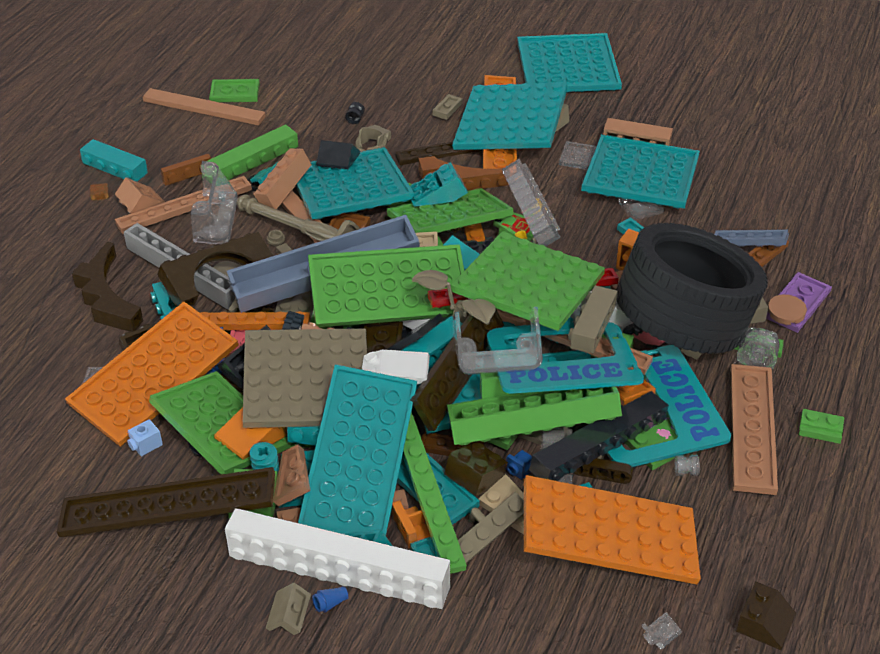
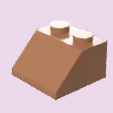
(137, 196)

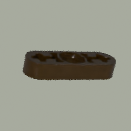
(616, 476)

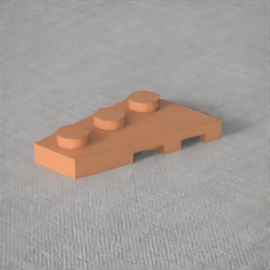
(292, 476)

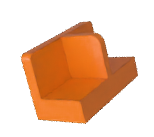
(410, 523)

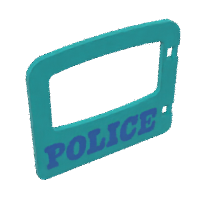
(569, 374)
(689, 411)

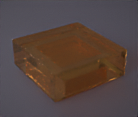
(99, 191)

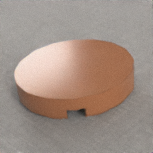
(787, 309)

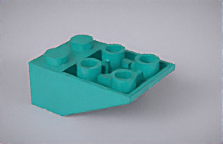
(439, 187)

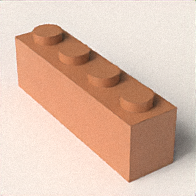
(638, 131)
(283, 178)

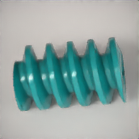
(264, 456)

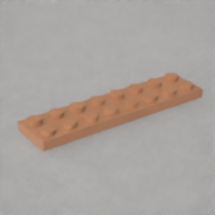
(753, 430)

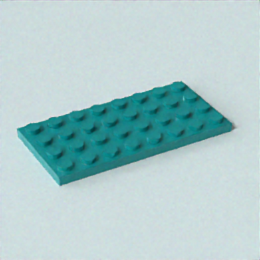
(358, 451)

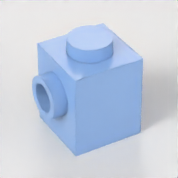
(144, 438)

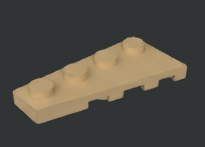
(499, 493)

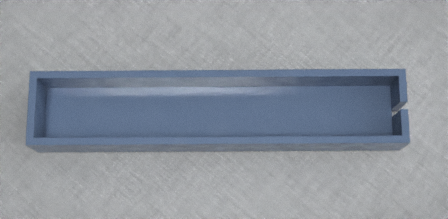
(289, 272)

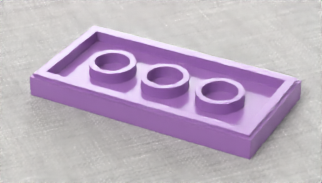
(809, 291)

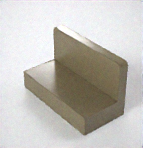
(289, 609)

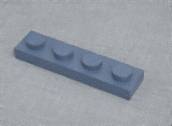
(754, 237)

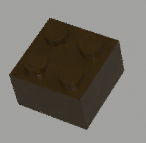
(475, 467)

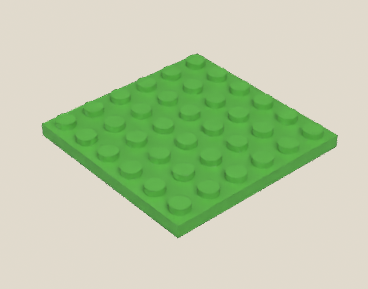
(529, 275)

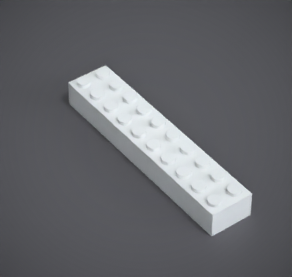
(338, 558)

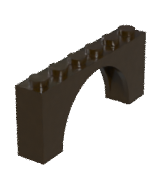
(179, 273)

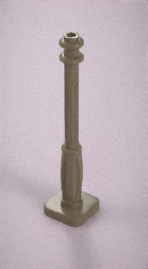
(314, 229)

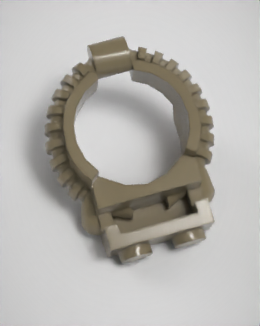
(373, 132)

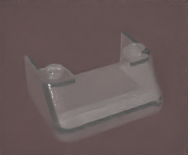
(526, 356)

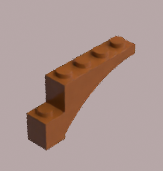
(472, 177)

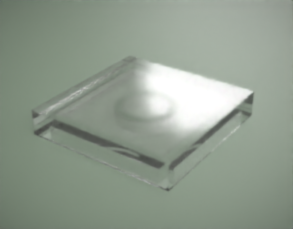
(577, 155)

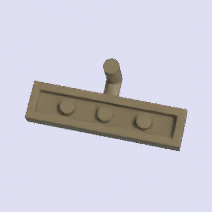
(490, 526)

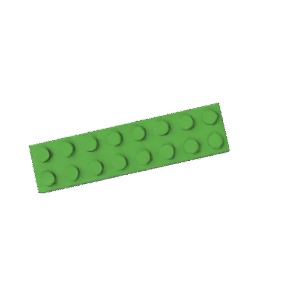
(530, 412)

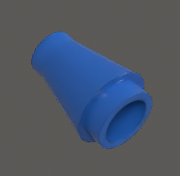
(329, 598)

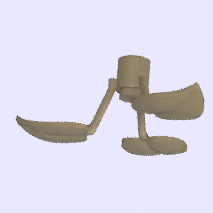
(478, 308)

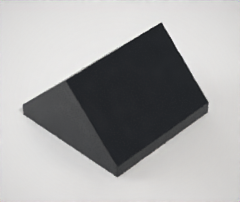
(336, 154)

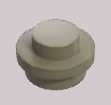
(275, 237)

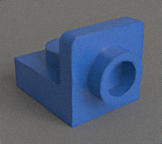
(519, 464)

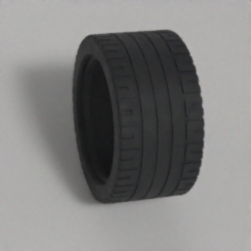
(690, 288)

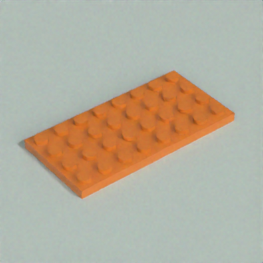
(165, 356)
(610, 530)

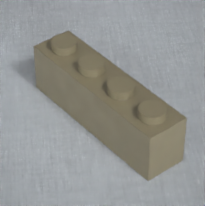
(593, 319)

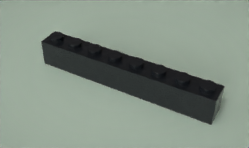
(598, 438)

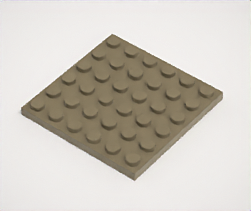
(292, 372)

